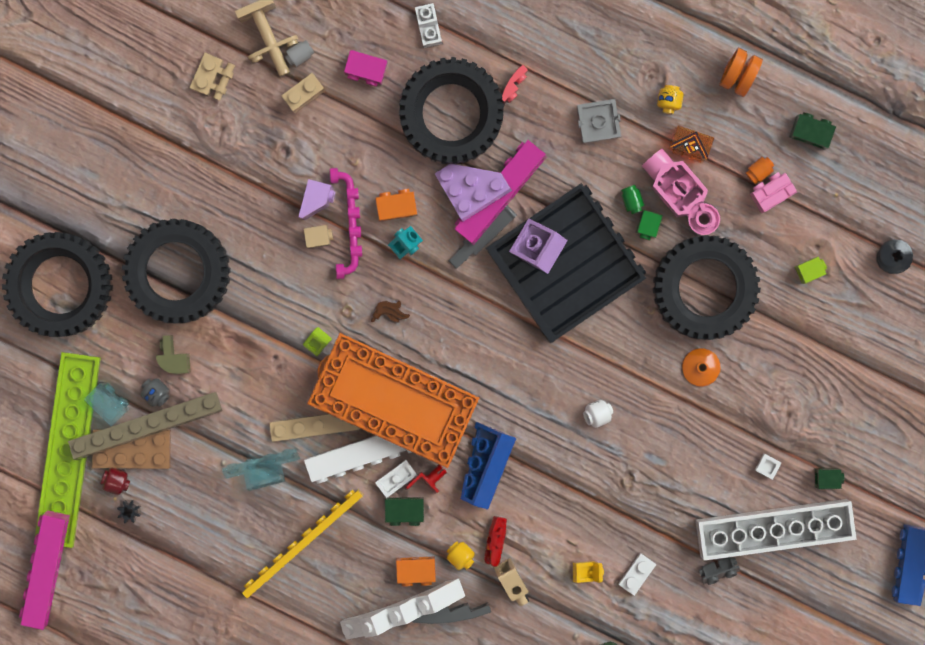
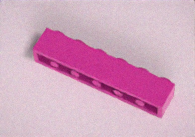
(516, 173)
(45, 569)

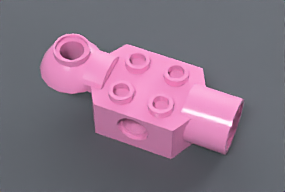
(681, 191)

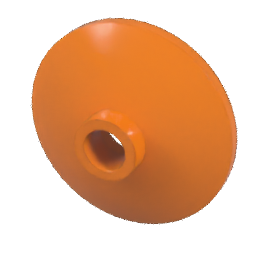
(691, 367)

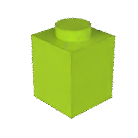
(811, 270)

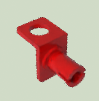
(430, 479)

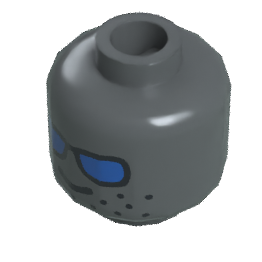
(155, 392)

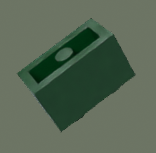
(812, 131)
(404, 510)

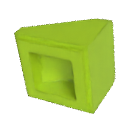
(317, 341)

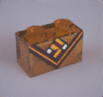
(691, 143)

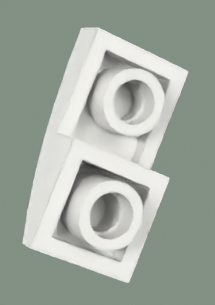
(428, 25)

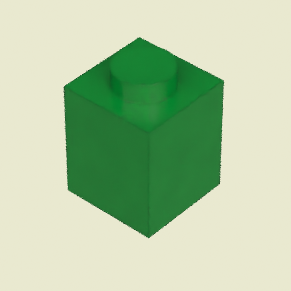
(648, 225)

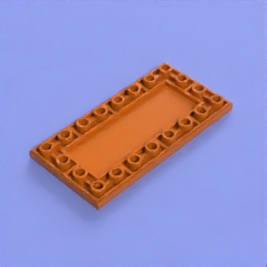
(393, 400)

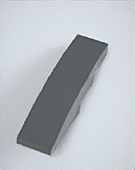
(454, 614)

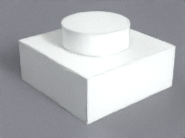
(768, 466)

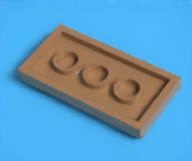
(147, 453)

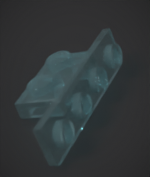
(262, 471)

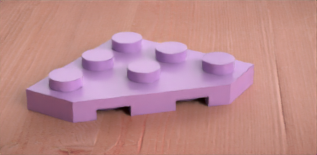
(471, 188)

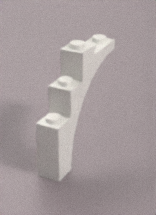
(403, 612)

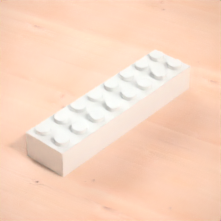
(775, 529)

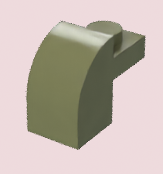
(172, 362)

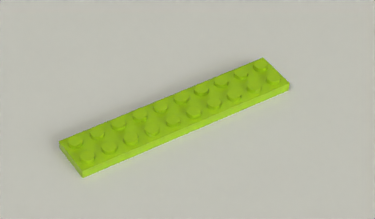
(70, 420)

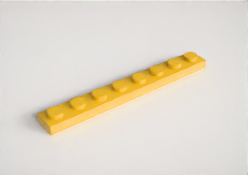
(308, 536)

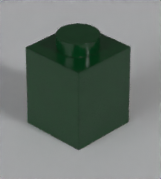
(828, 478)

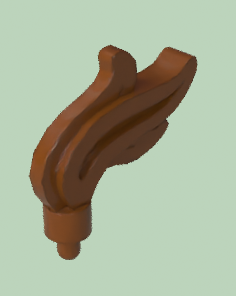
(389, 309)

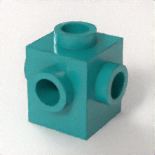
(405, 242)

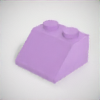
(316, 198)
(538, 245)

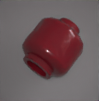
(114, 481)

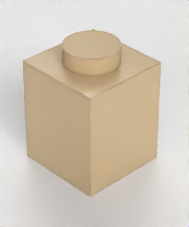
(318, 236)

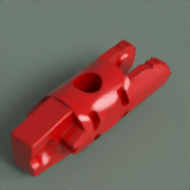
(495, 541)

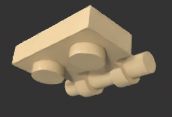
(207, 74)

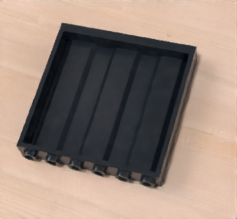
(585, 276)

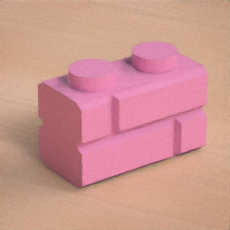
(773, 192)

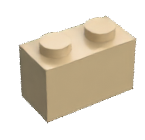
(303, 93)

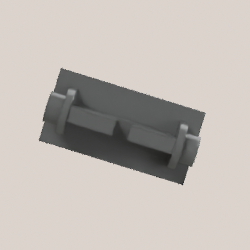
(713, 574)

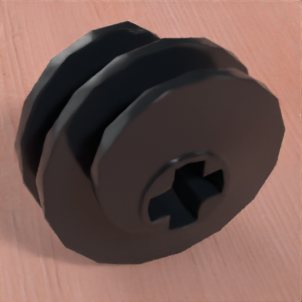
(886, 261)

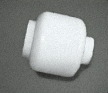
(598, 413)

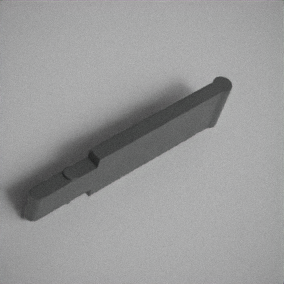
(497, 226)

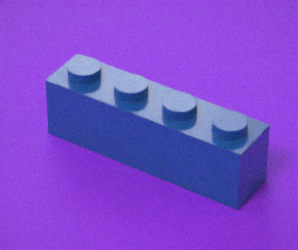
(486, 465)
(911, 567)

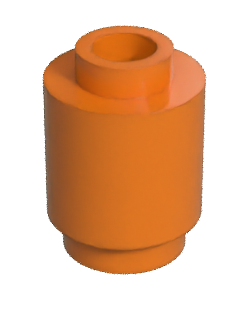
(760, 170)

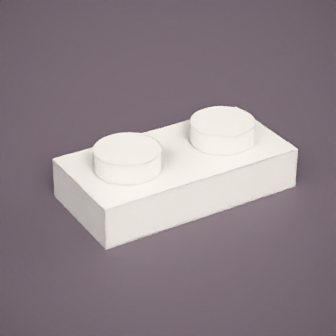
(396, 478)
(637, 574)

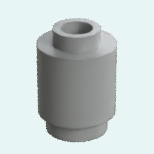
(299, 53)

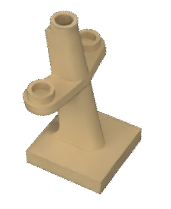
(256, 11)

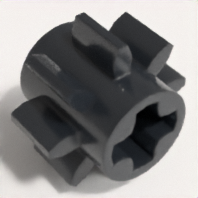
(126, 517)

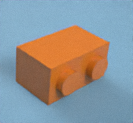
(396, 205)
(416, 570)

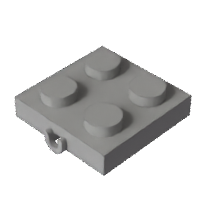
(599, 121)

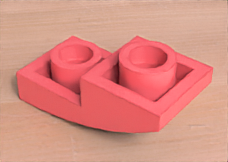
(510, 90)

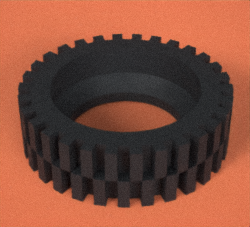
(457, 73)
(20, 277)
(214, 278)
(668, 280)

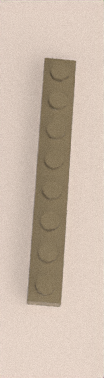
(145, 426)

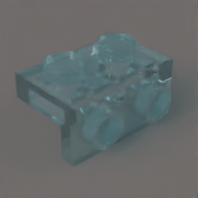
(107, 403)

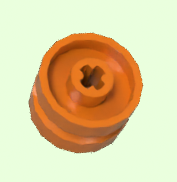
(739, 71)

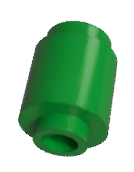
(632, 199)

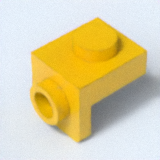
(588, 572)

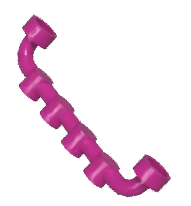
(353, 214)

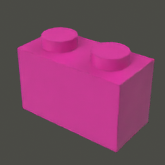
(365, 68)

